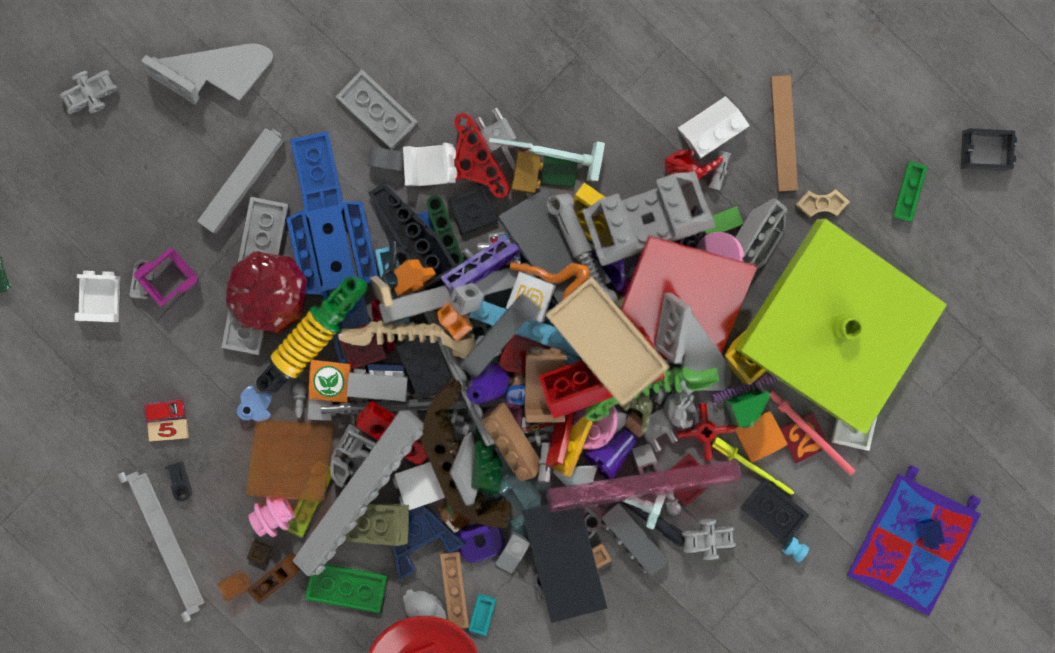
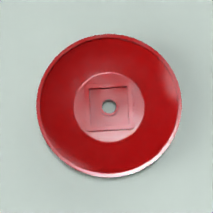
(423, 635)

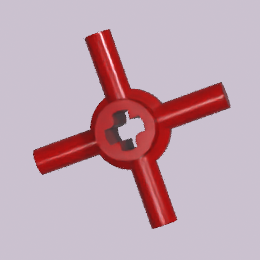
(706, 440)

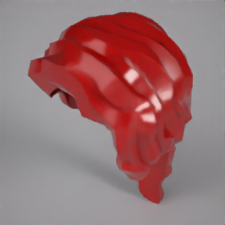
(685, 162)

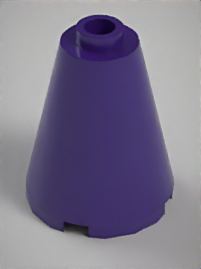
(488, 385)
(613, 454)

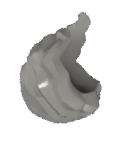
(680, 408)

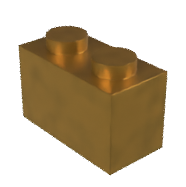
(526, 173)

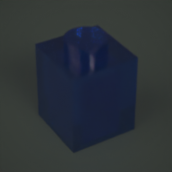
(930, 533)

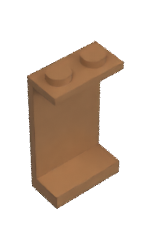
(538, 363)

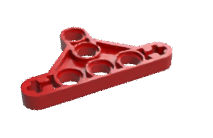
(478, 168)

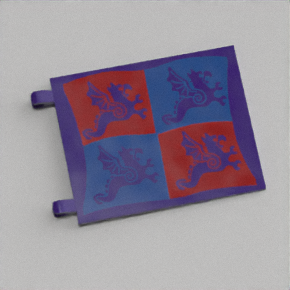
(892, 551)

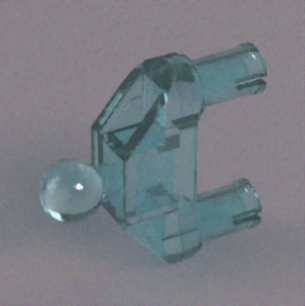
(525, 492)

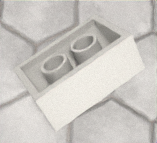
(713, 127)

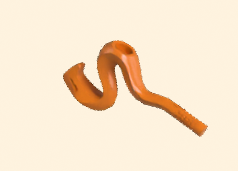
(580, 271)

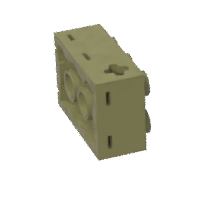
(382, 525)

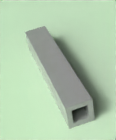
(241, 180)

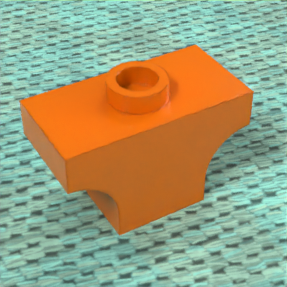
(411, 277)
(456, 324)

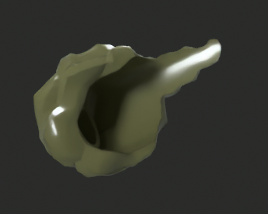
(642, 407)

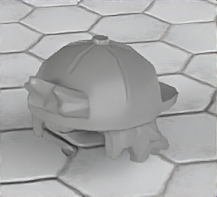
(422, 604)

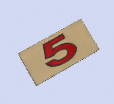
(168, 430)

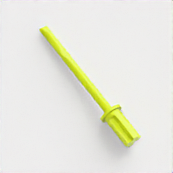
(731, 453)

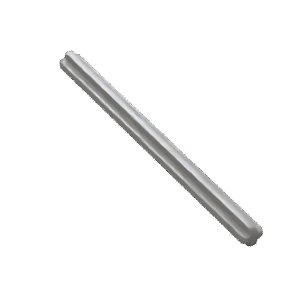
(459, 374)

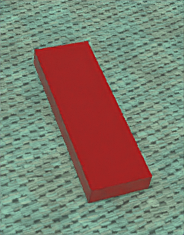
(560, 441)

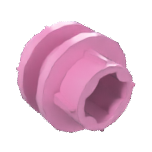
(269, 517)

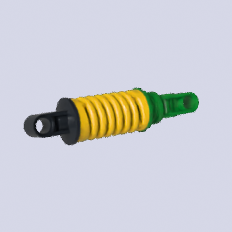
(310, 336)

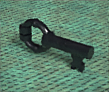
(393, 250)

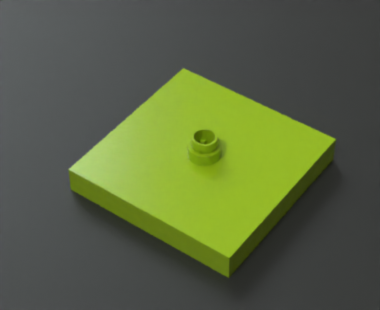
(840, 326)

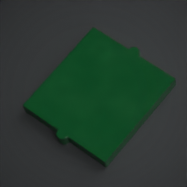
(559, 171)

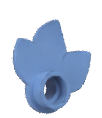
(256, 403)

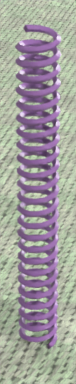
(741, 388)

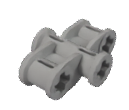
(88, 92)
(708, 539)

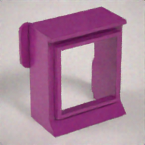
(145, 269)

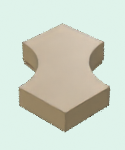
(831, 203)

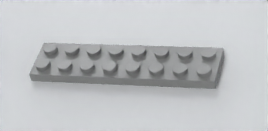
(263, 234)

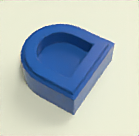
(516, 394)

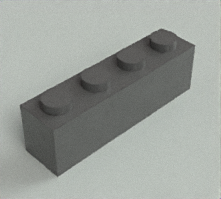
(634, 538)

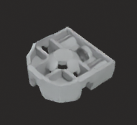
(340, 467)

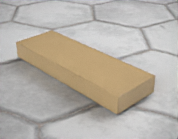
(381, 291)

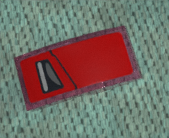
(164, 410)

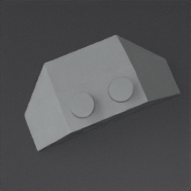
(762, 232)

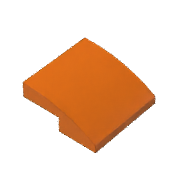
(761, 438)

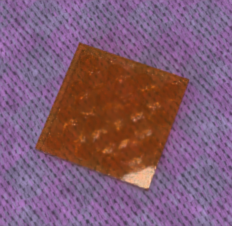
(289, 460)

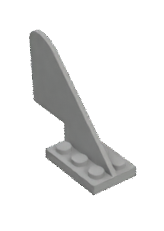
(227, 68)
(683, 336)

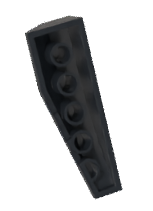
(414, 233)

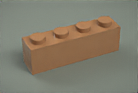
(511, 441)

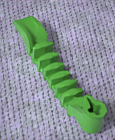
(694, 381)

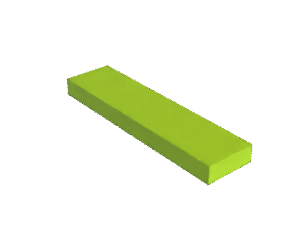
(304, 513)

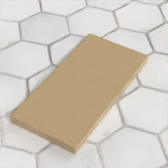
(607, 341)

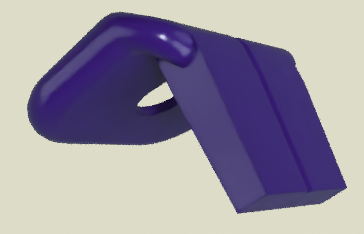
(492, 547)

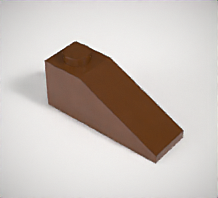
(274, 579)

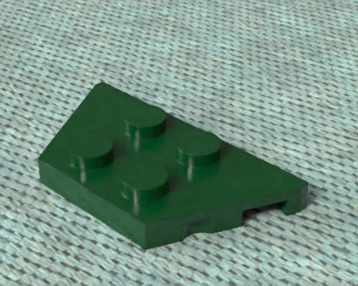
(486, 467)

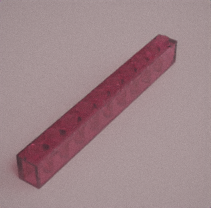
(643, 485)

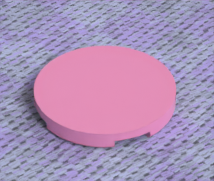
(722, 244)
(600, 431)

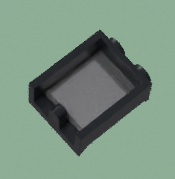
(988, 149)

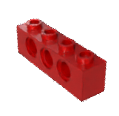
(375, 414)

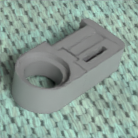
(137, 289)

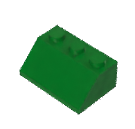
(746, 408)

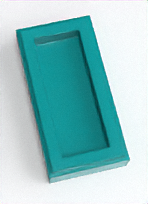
(482, 614)

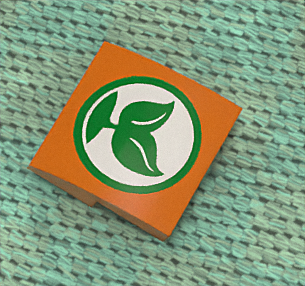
(329, 381)

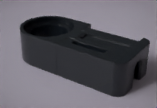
(179, 478)

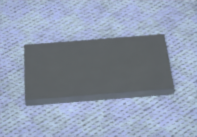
(542, 240)

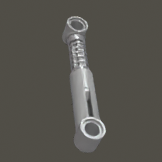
(562, 207)

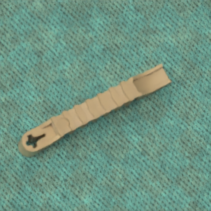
(364, 335)

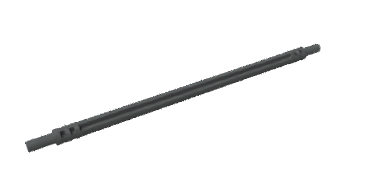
(397, 406)

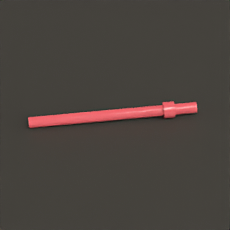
(784, 406)

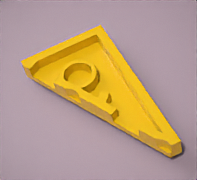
(575, 444)

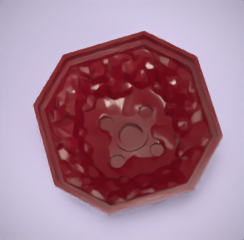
(266, 292)

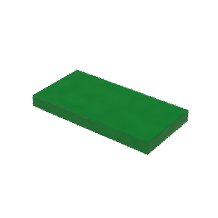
(348, 588)

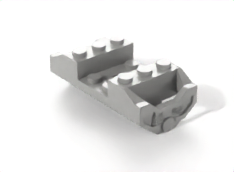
(652, 213)

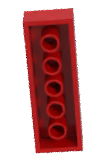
(575, 387)

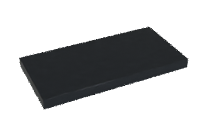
(564, 562)

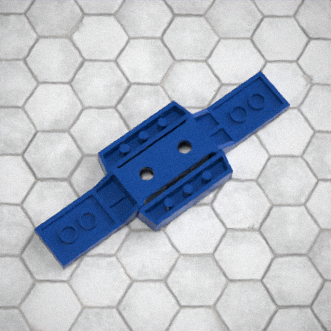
(324, 205)

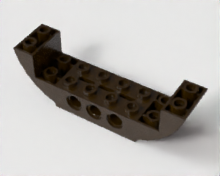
(442, 450)

